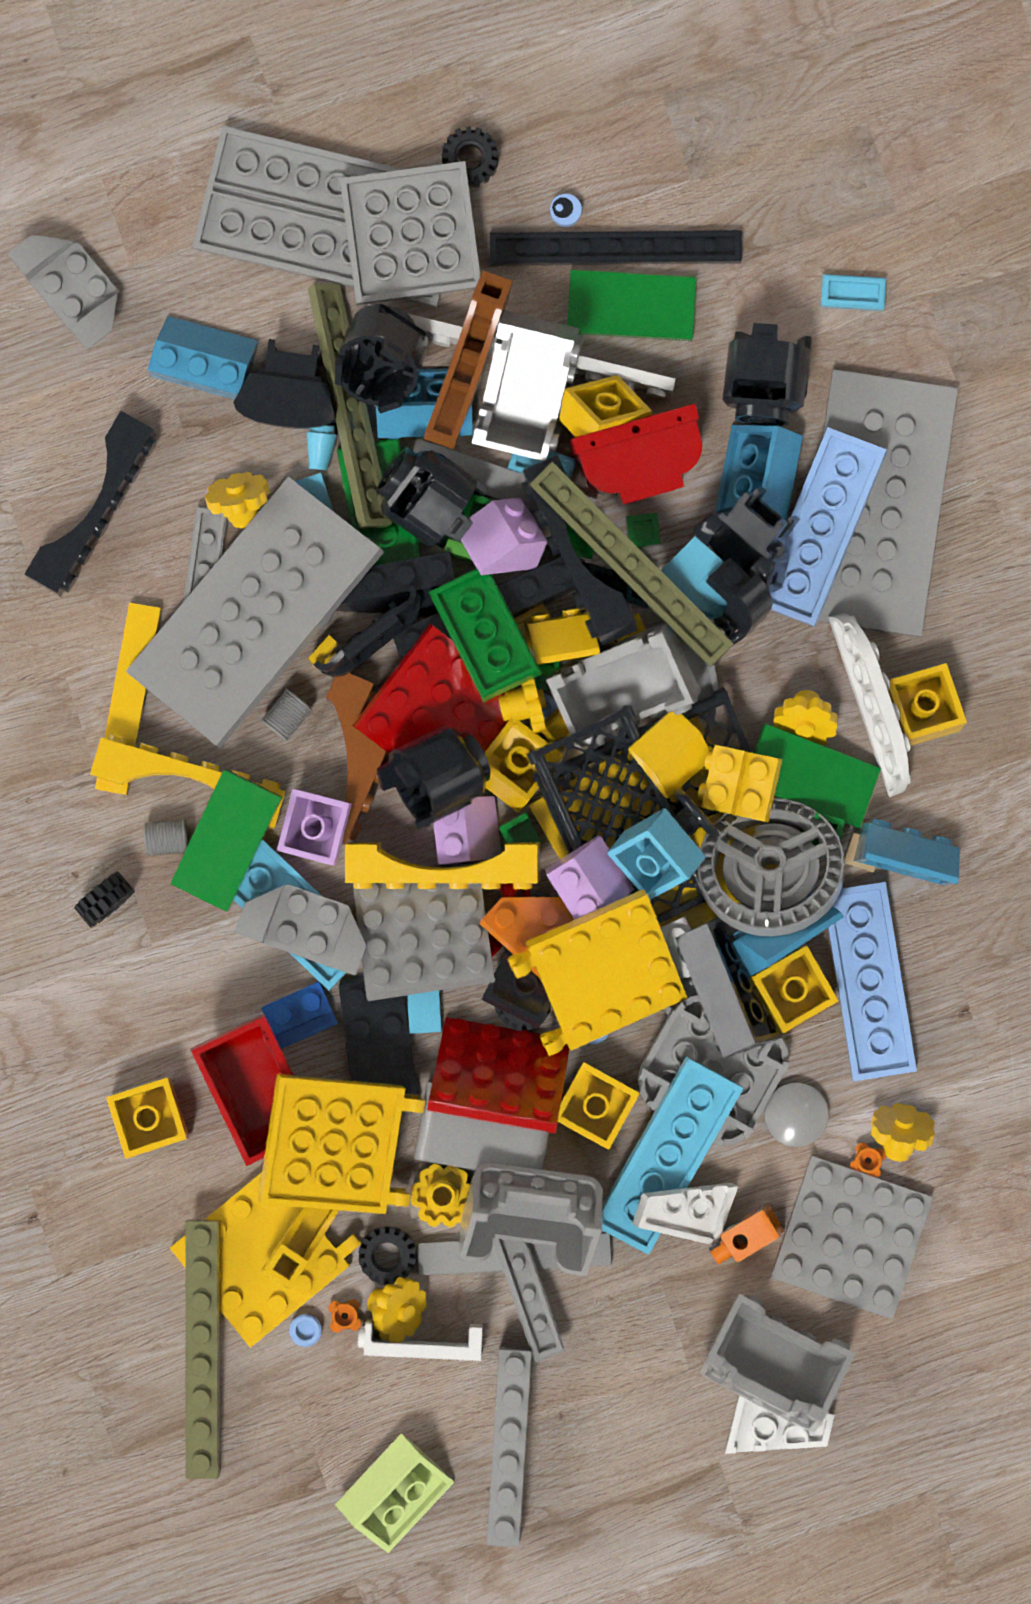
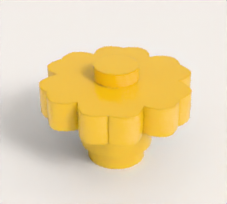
(238, 497)
(524, 704)
(807, 717)
(902, 1130)
(441, 1195)
(397, 1309)

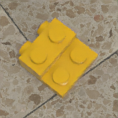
(740, 783)

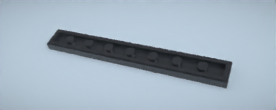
(615, 248)

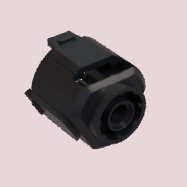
(381, 356)
(766, 376)
(427, 496)
(436, 774)

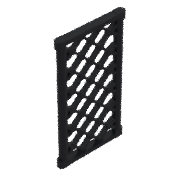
(719, 698)
(537, 758)

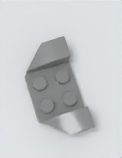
(69, 285)
(304, 927)

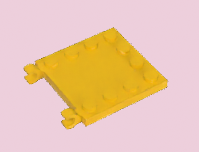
(602, 971)
(334, 1144)
(247, 1240)

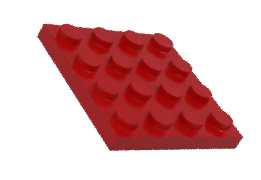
(429, 692)
(497, 1076)

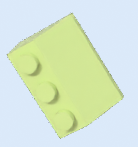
(394, 1493)

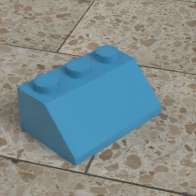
(202, 357)
(417, 408)
(758, 459)
(908, 853)
(763, 951)

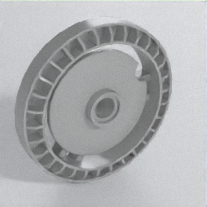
(775, 890)

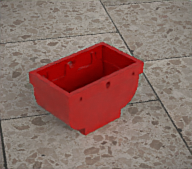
(642, 461)
(242, 1078)

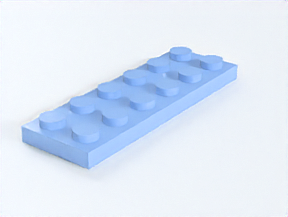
(828, 518)
(870, 984)

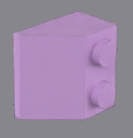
(504, 538)
(314, 827)
(468, 834)
(588, 878)

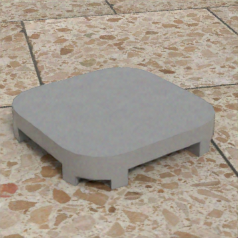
(691, 1036)

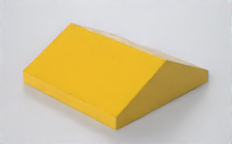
(670, 752)

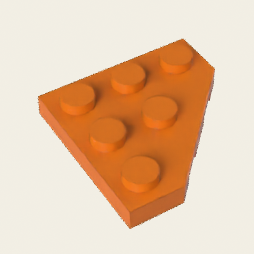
(524, 918)

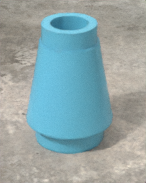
(320, 446)

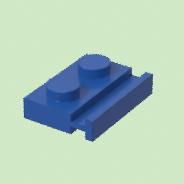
(300, 1015)

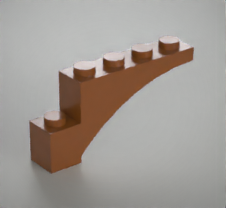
(469, 359)
(350, 698)

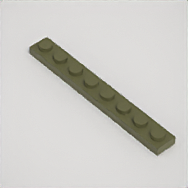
(350, 413)
(631, 564)
(202, 1348)

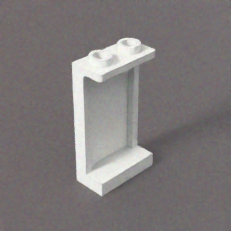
(422, 1349)

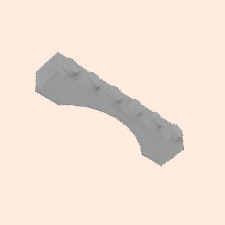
(509, 1447)

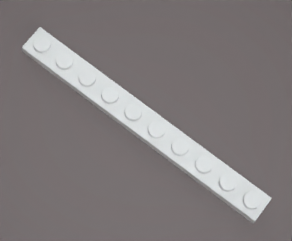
(655, 385)

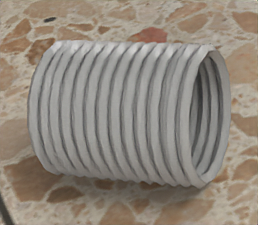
(286, 715)
(165, 837)

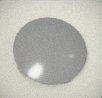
(796, 1114)

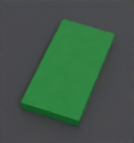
(631, 305)
(393, 539)
(484, 633)
(819, 776)
(226, 840)

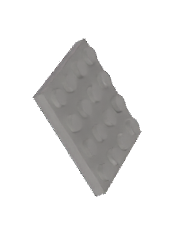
(410, 233)
(422, 939)
(851, 1237)

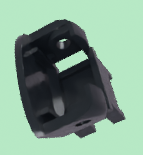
(287, 392)
(751, 537)

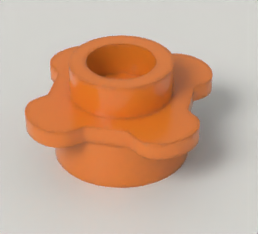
(875, 1155)
(337, 1309)

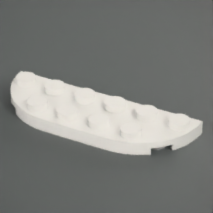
(874, 702)

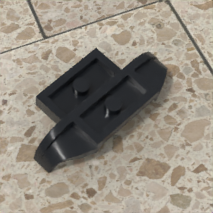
(379, 633)

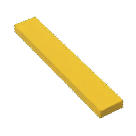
(129, 694)

